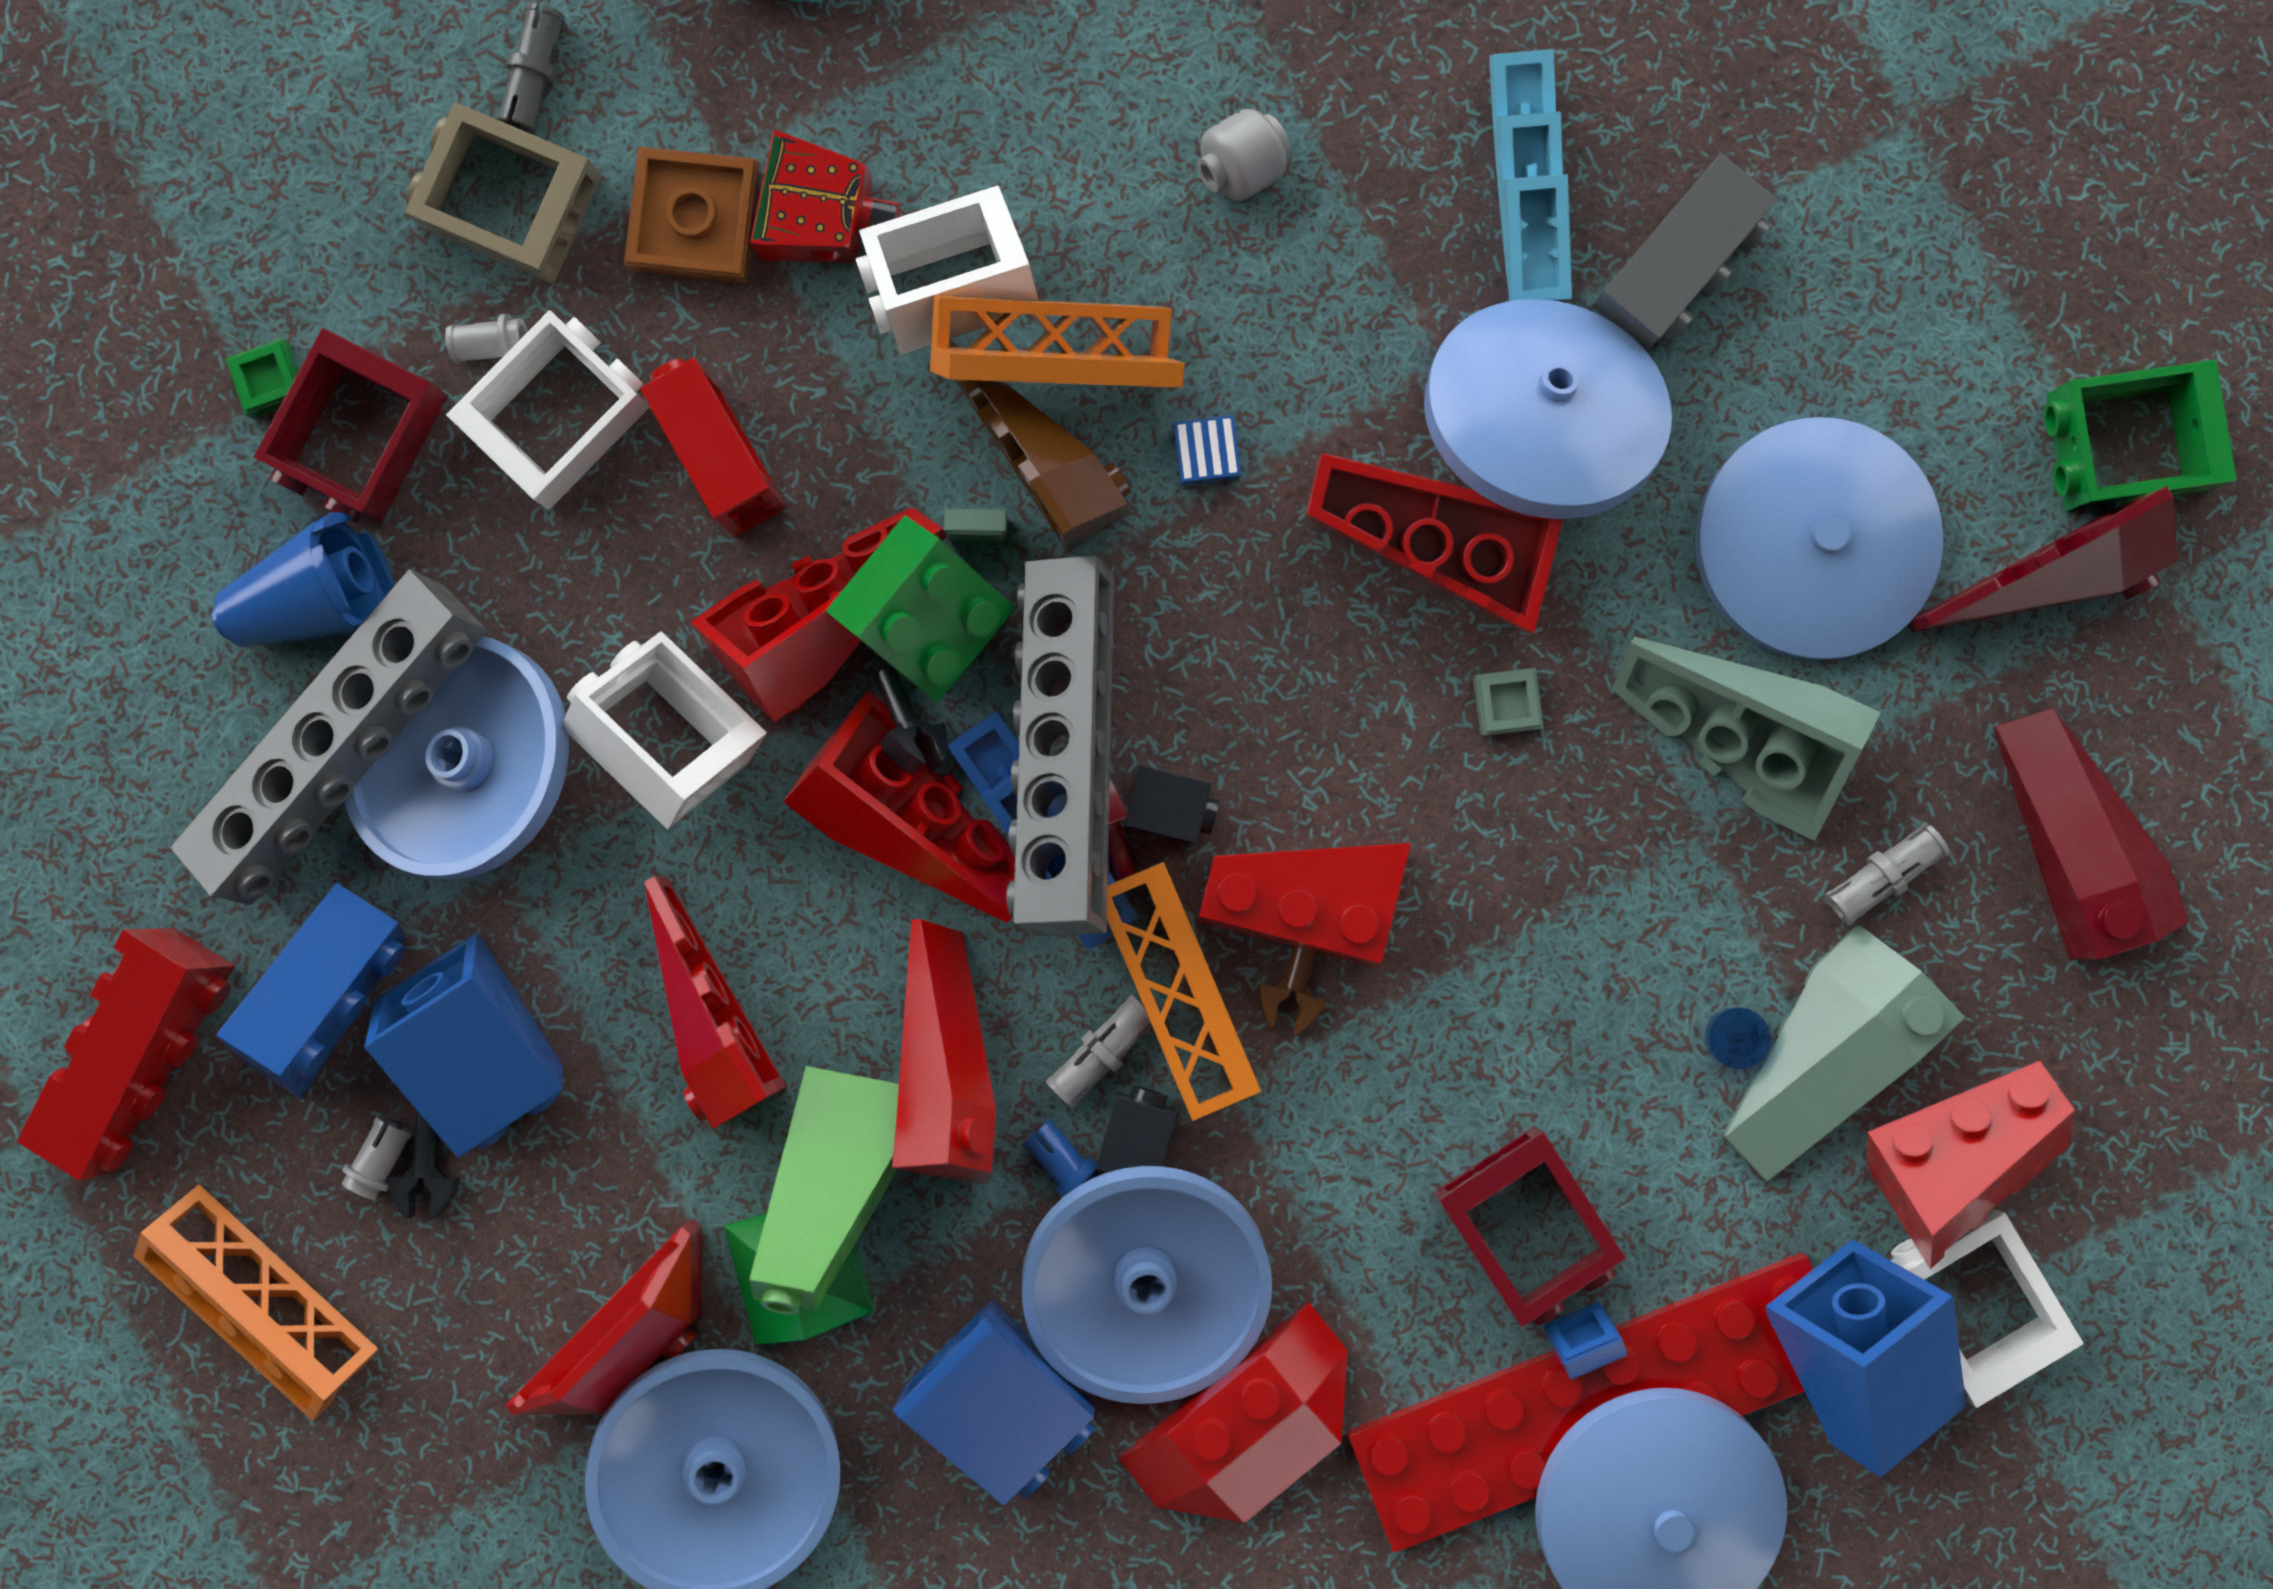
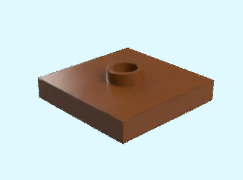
(692, 214)

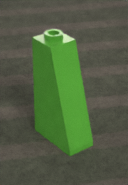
(825, 1186)

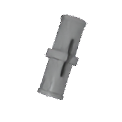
(1887, 873)
(1100, 1052)

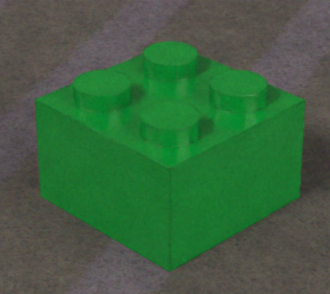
(921, 608)

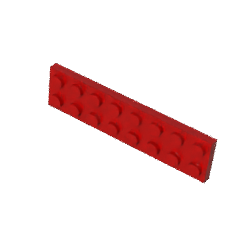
(1492, 1437)

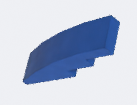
(987, 759)

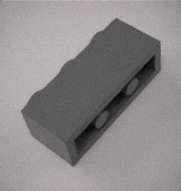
(1687, 254)

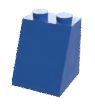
(464, 1047)
(1872, 1354)
(996, 1406)

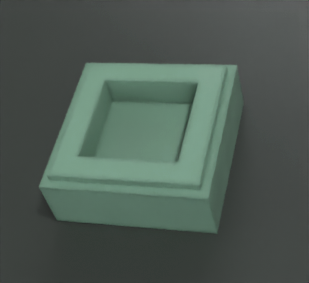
(976, 525)
(1508, 702)

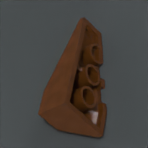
(1054, 467)

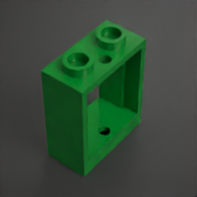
(2197, 424)

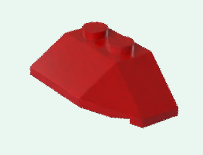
(625, 1336)
(1251, 1429)

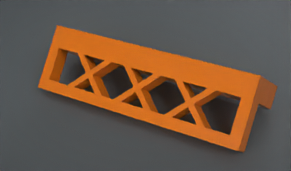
(1053, 366)
(1201, 984)
(240, 1320)

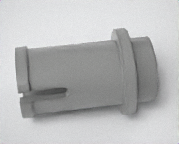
(484, 339)
(376, 1158)

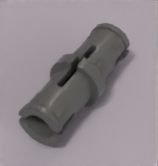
(531, 67)

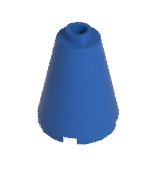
(307, 588)

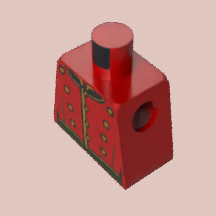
(814, 204)

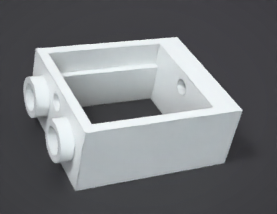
(933, 236)
(512, 373)
(694, 696)
(2028, 1347)

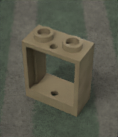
(557, 215)

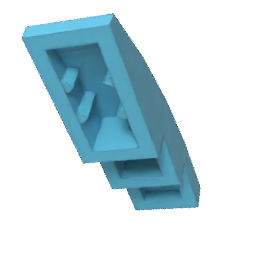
(1531, 175)

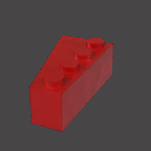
(1440, 535)
(126, 1050)

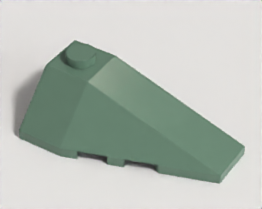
(1765, 730)
(1845, 1041)

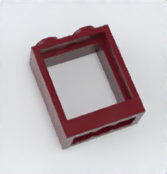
(305, 404)
(1495, 1174)

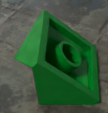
(844, 1301)

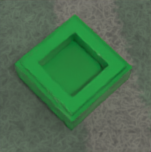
(263, 376)

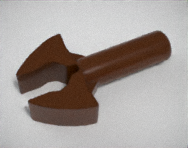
(1295, 980)

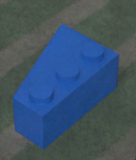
(314, 990)

